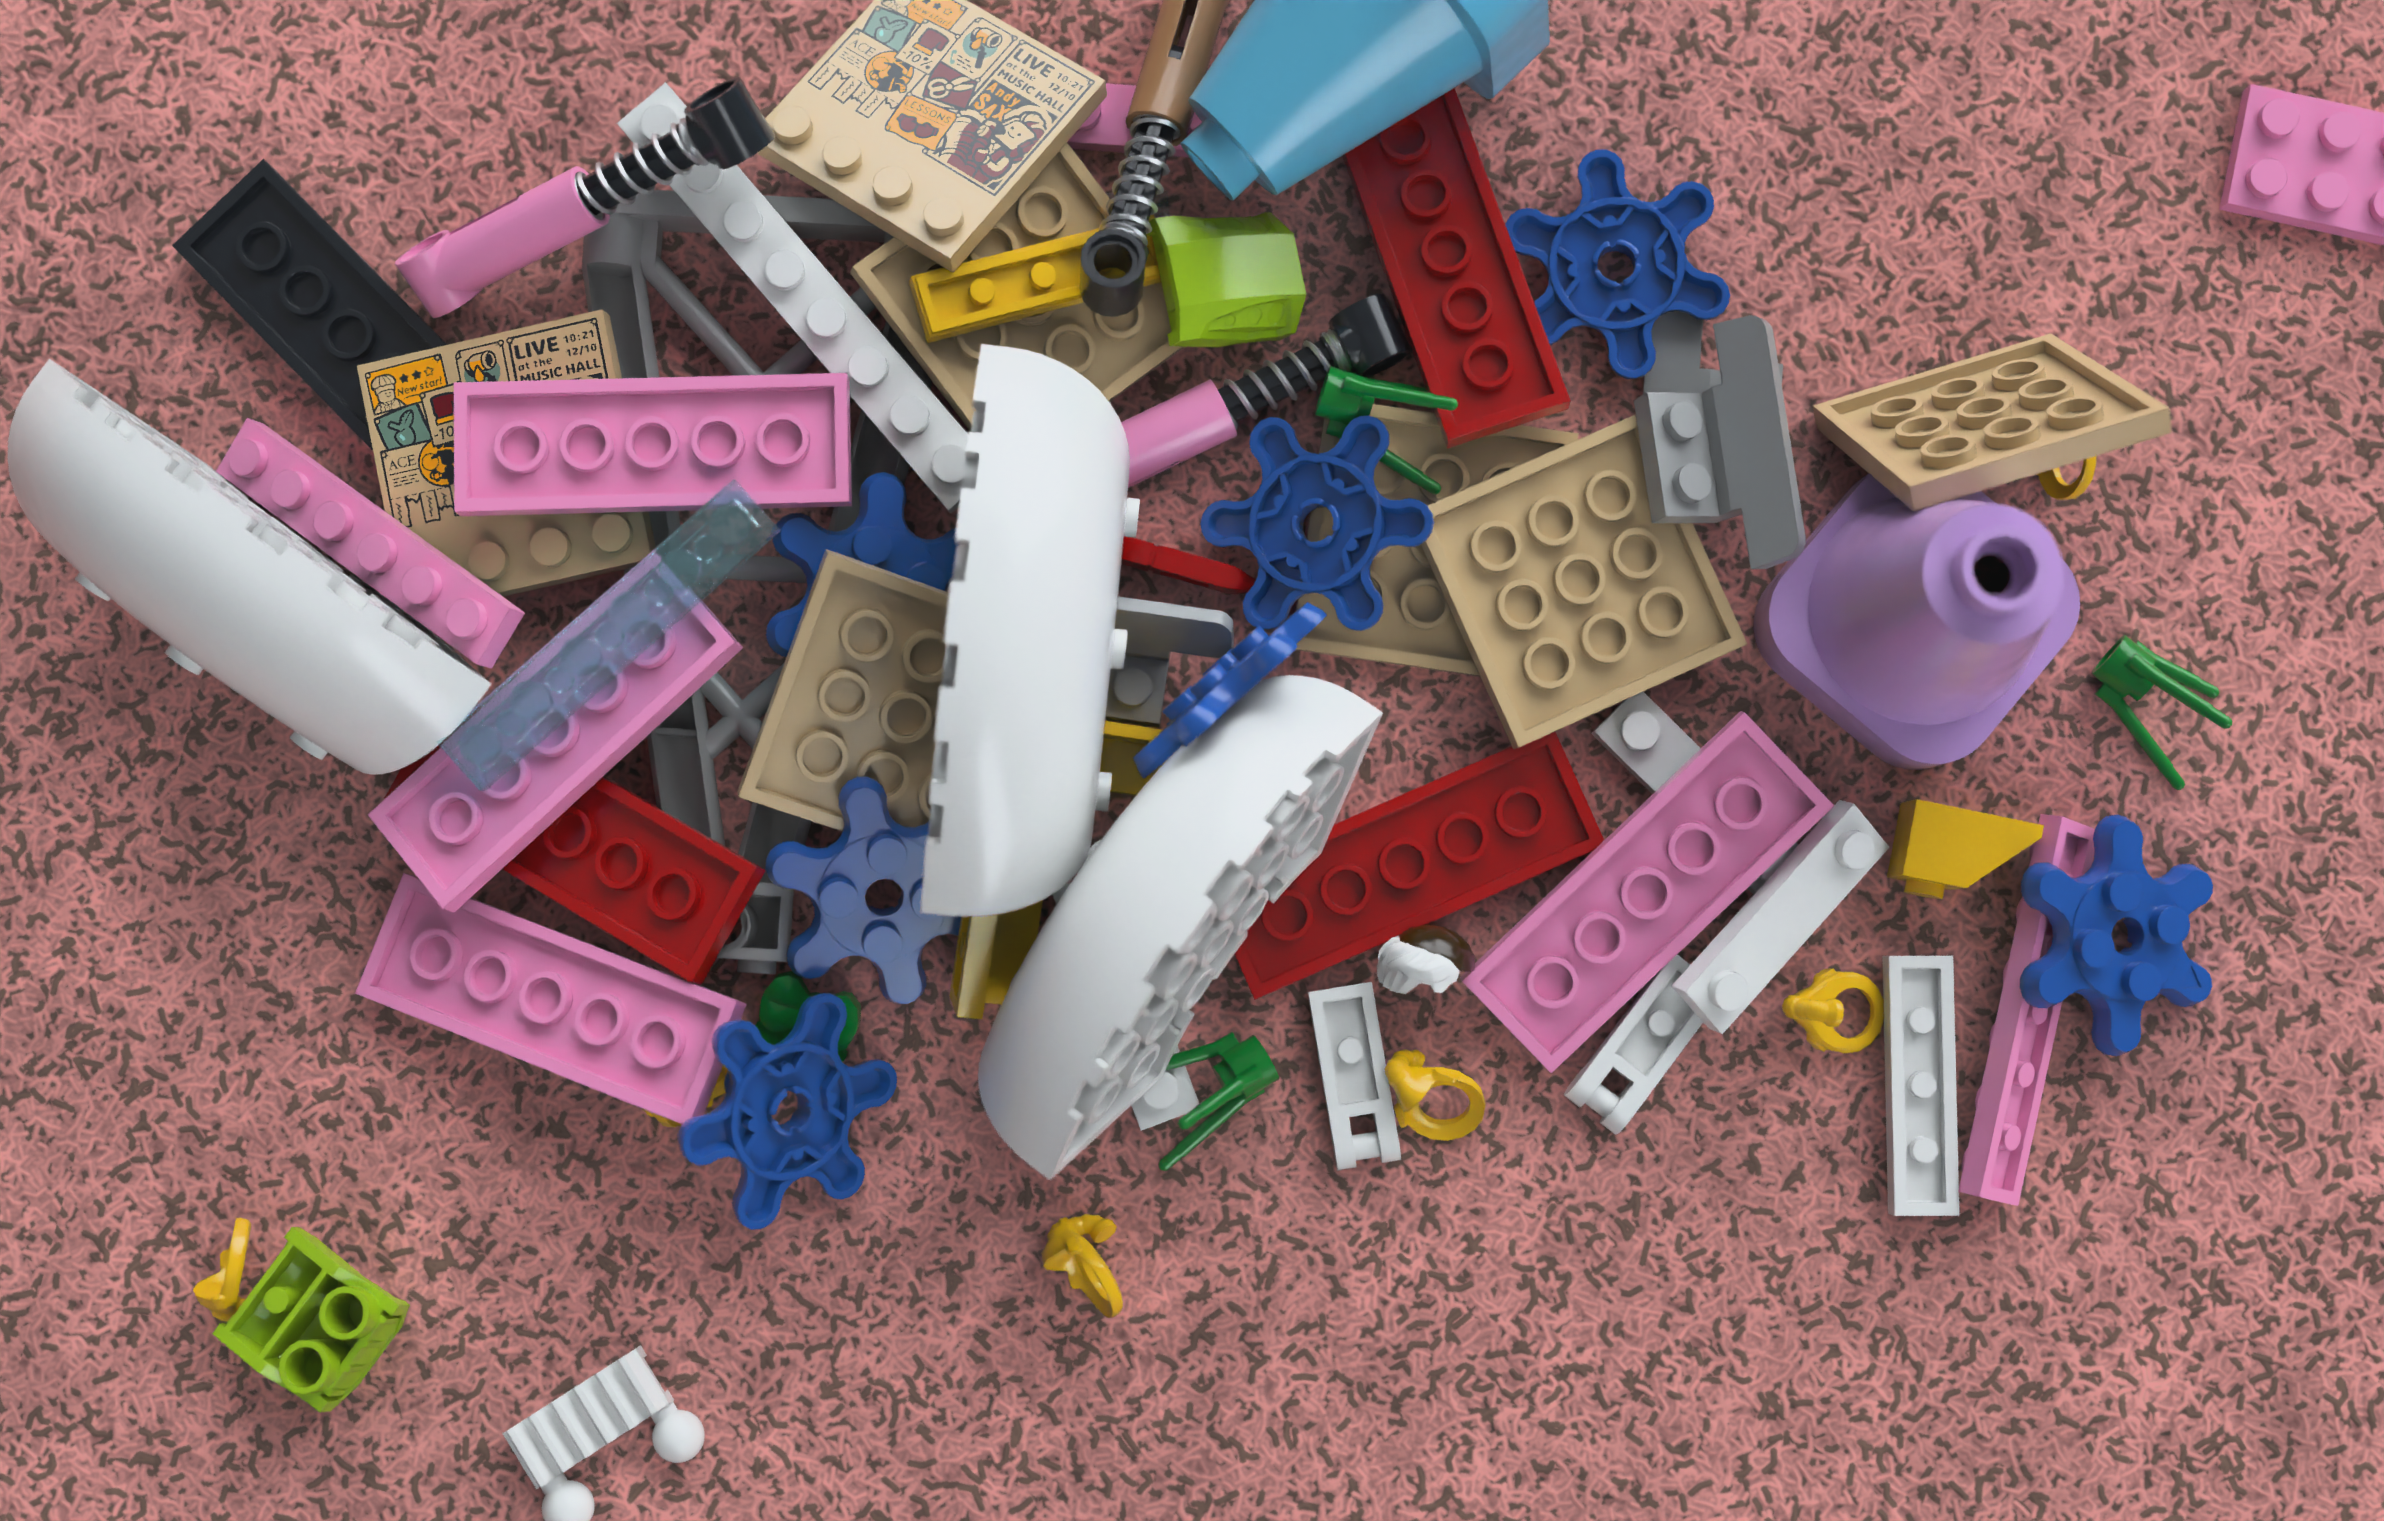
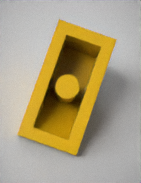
(1952, 846)

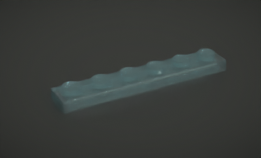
(609, 635)

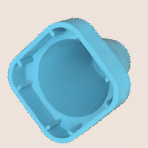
(1329, 74)

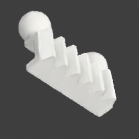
(592, 1418)

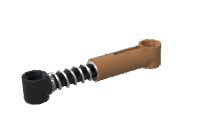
(1157, 123)

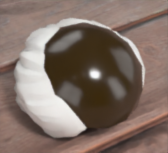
(1424, 956)

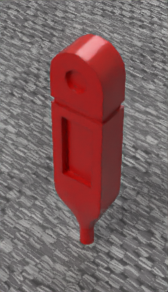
(1185, 567)

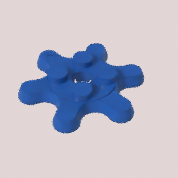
(1647, 234)
(1274, 518)
(875, 538)
(1225, 685)
(837, 882)
(2082, 943)
(817, 1133)

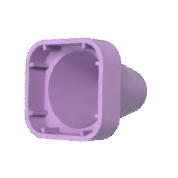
(1897, 633)

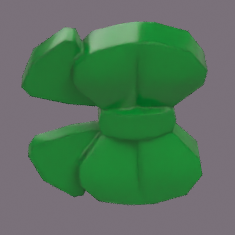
(781, 1007)

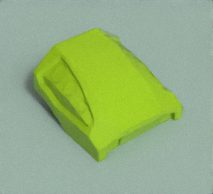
(1228, 279)
(300, 1326)

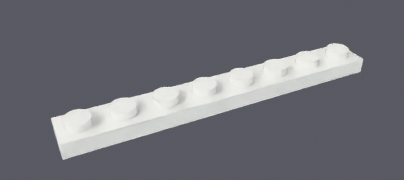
(815, 307)

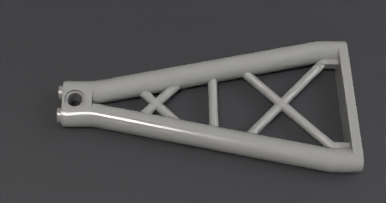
(683, 747)

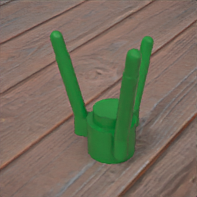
(1352, 395)
(2132, 671)
(1243, 1076)

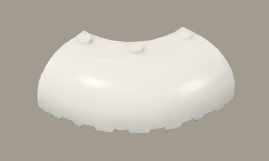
(231, 582)
(1027, 638)
(1166, 912)

